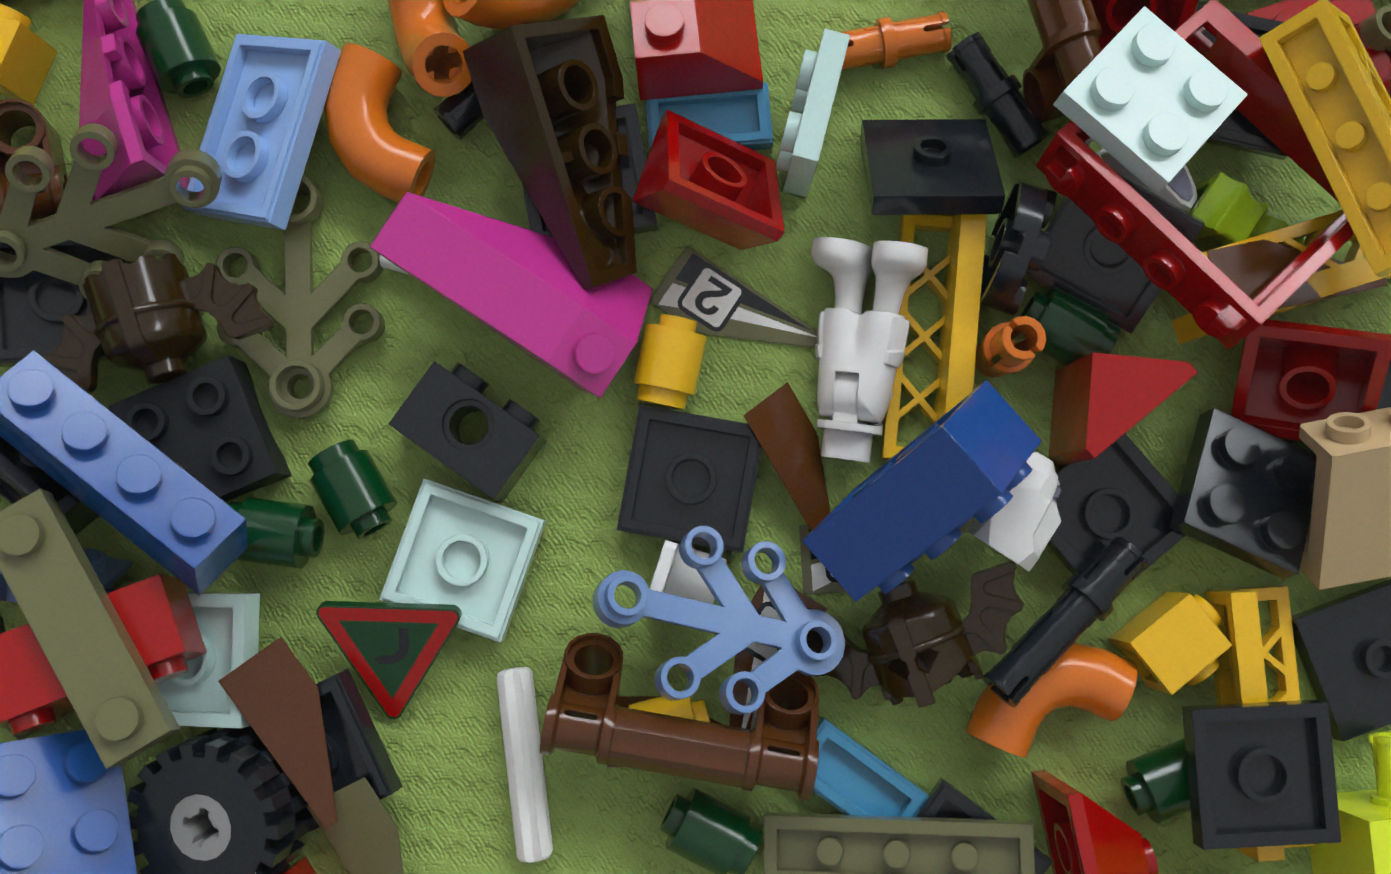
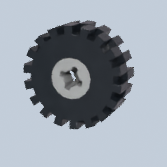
(246, 802)

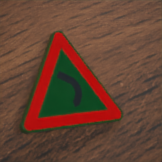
(389, 644)

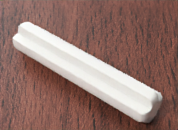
(524, 764)

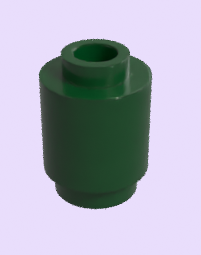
(176, 48)
(1071, 326)
(352, 489)
(280, 532)
(1158, 782)
(710, 833)

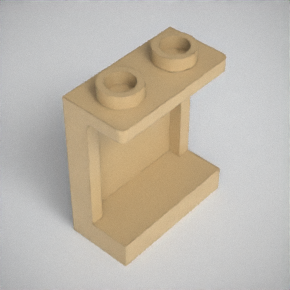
(1350, 499)

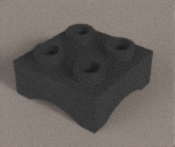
(210, 427)

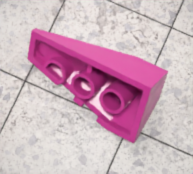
(124, 97)
(518, 288)

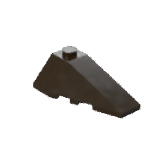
(554, 112)

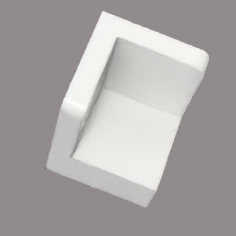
(679, 579)

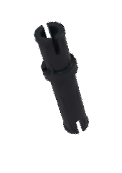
(1080, 605)

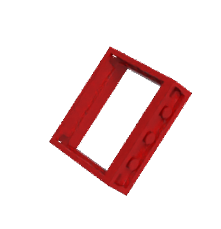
(1151, 239)

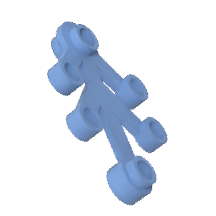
(733, 621)

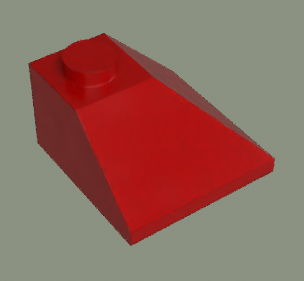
(695, 47)
(1085, 835)

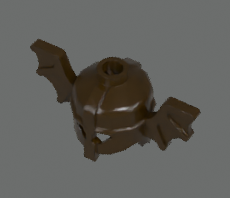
(152, 318)
(922, 642)

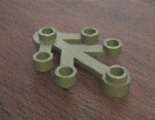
(89, 220)
(302, 311)

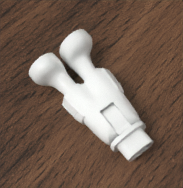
(857, 350)

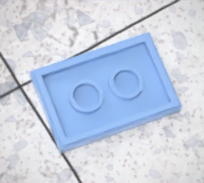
(265, 126)

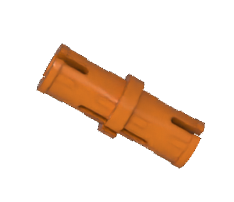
(897, 40)
(1014, 355)

